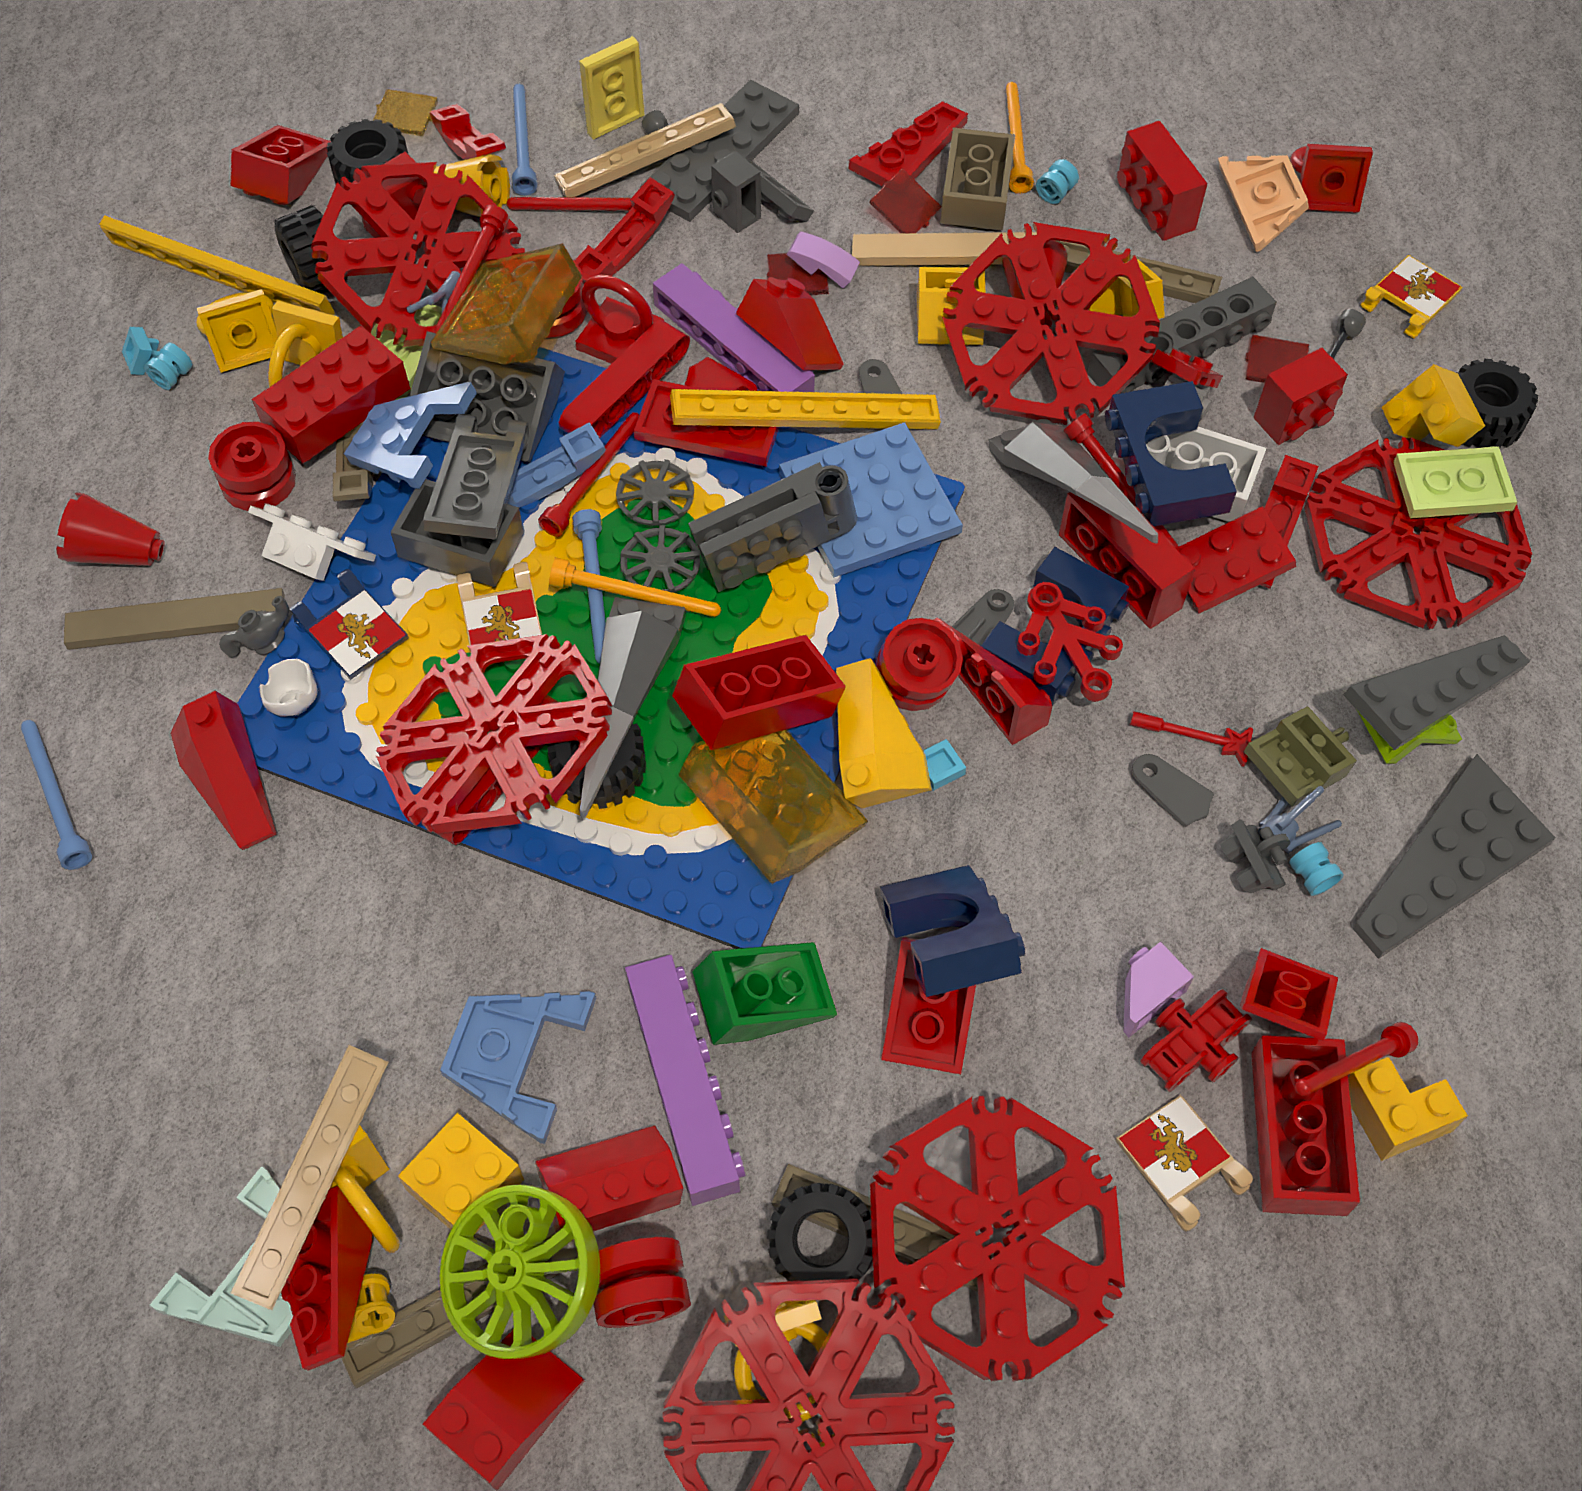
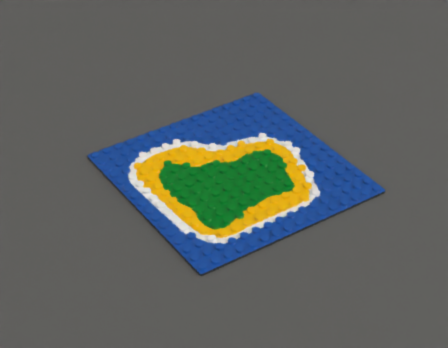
(661, 844)

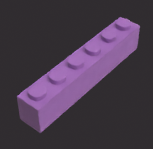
(725, 335)
(682, 1080)

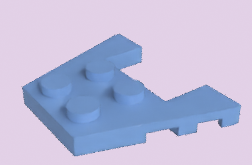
(396, 427)
(496, 1046)

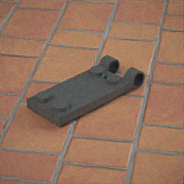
(475, 479)

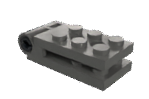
(775, 524)

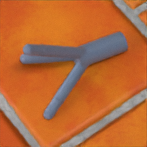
(442, 294)

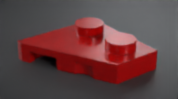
(1179, 363)

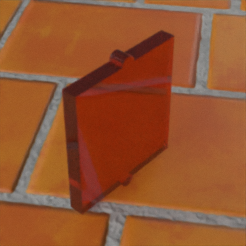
(905, 203)
(783, 267)
(1269, 355)

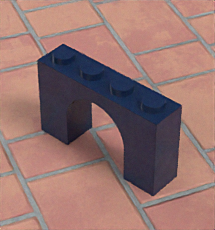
(1164, 492)
(1078, 584)
(969, 956)

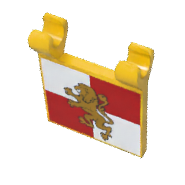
(1415, 290)

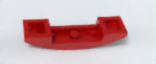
(459, 134)
(629, 234)
(1289, 497)

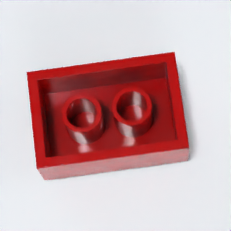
(1161, 180)

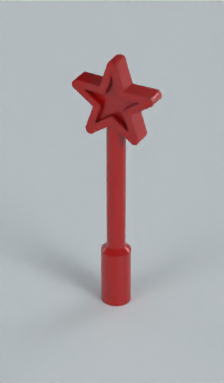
(1233, 742)

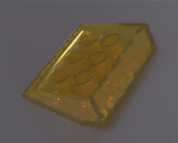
(510, 306)
(772, 801)

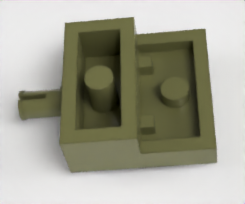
(1301, 755)

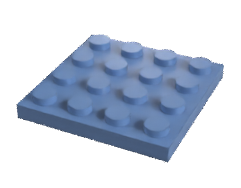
(893, 495)

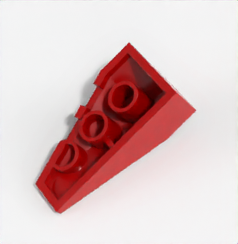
(1002, 691)
(327, 1281)

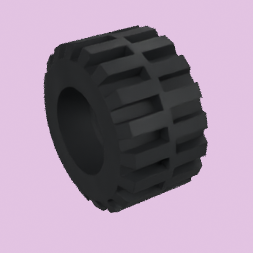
(363, 145)
(295, 239)
(1502, 400)
(621, 777)
(801, 1205)

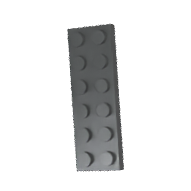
(758, 120)

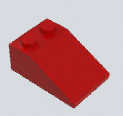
(277, 164)
(790, 322)
(1290, 994)
(926, 1029)
(502, 1411)

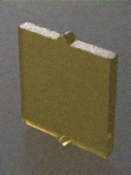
(406, 111)

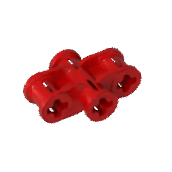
(1196, 1040)

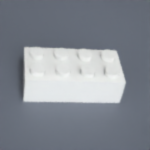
(1205, 449)

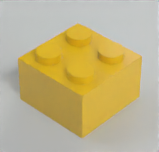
(457, 1170)

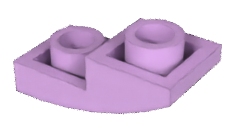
(815, 253)

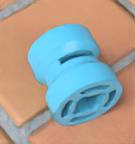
(1057, 181)
(168, 366)
(1316, 868)

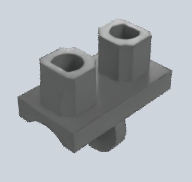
(1248, 842)

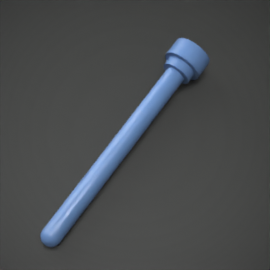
(523, 178)
(587, 527)
(72, 849)

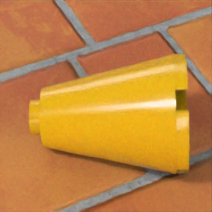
(487, 175)

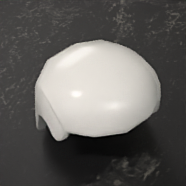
(289, 688)

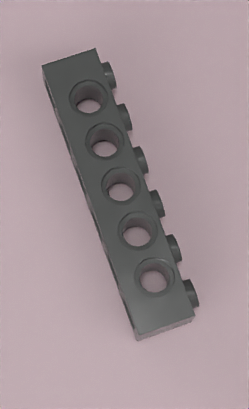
(1196, 331)

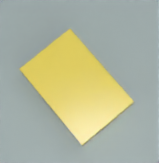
(612, 87)

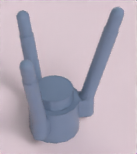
(1287, 825)

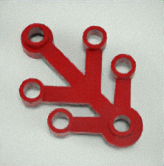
(1069, 638)

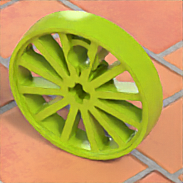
(523, 1289)

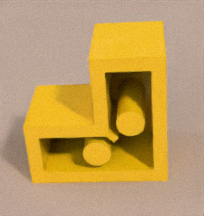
(1121, 299)
(1434, 405)
(1396, 1117)

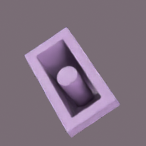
(1152, 985)

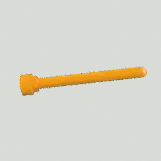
(1021, 175)
(564, 574)

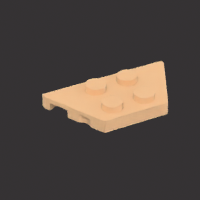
(1265, 195)

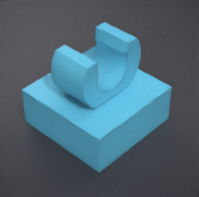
(139, 350)
(943, 764)

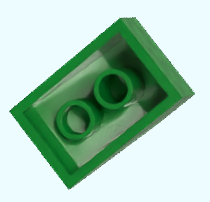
(762, 991)

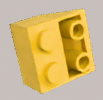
(932, 298)

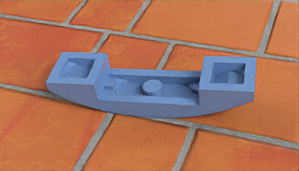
(558, 467)

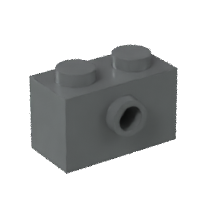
(736, 191)

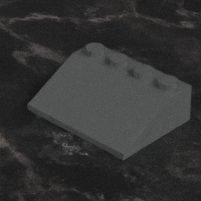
(503, 392)

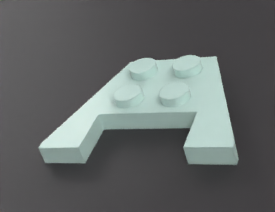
(223, 1309)

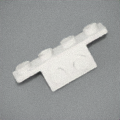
(302, 547)

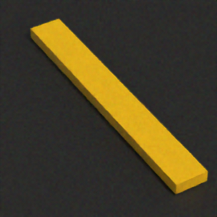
(211, 266)
(803, 409)

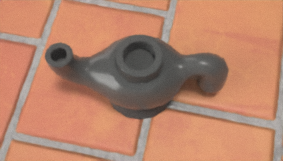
(257, 630)

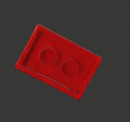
(1235, 559)

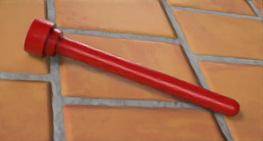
(569, 203)
(492, 223)
(1082, 432)
(556, 518)
(1395, 1040)

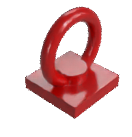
(1333, 175)
(614, 323)

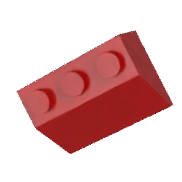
(614, 1178)

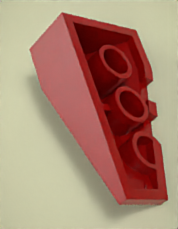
(222, 767)

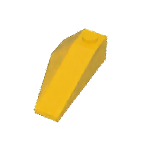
(876, 746)

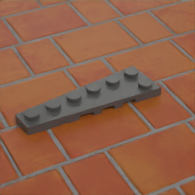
(1425, 693)

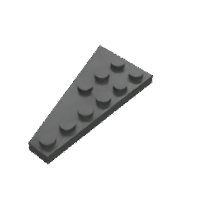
(1462, 849)

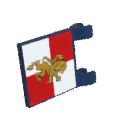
(353, 631)

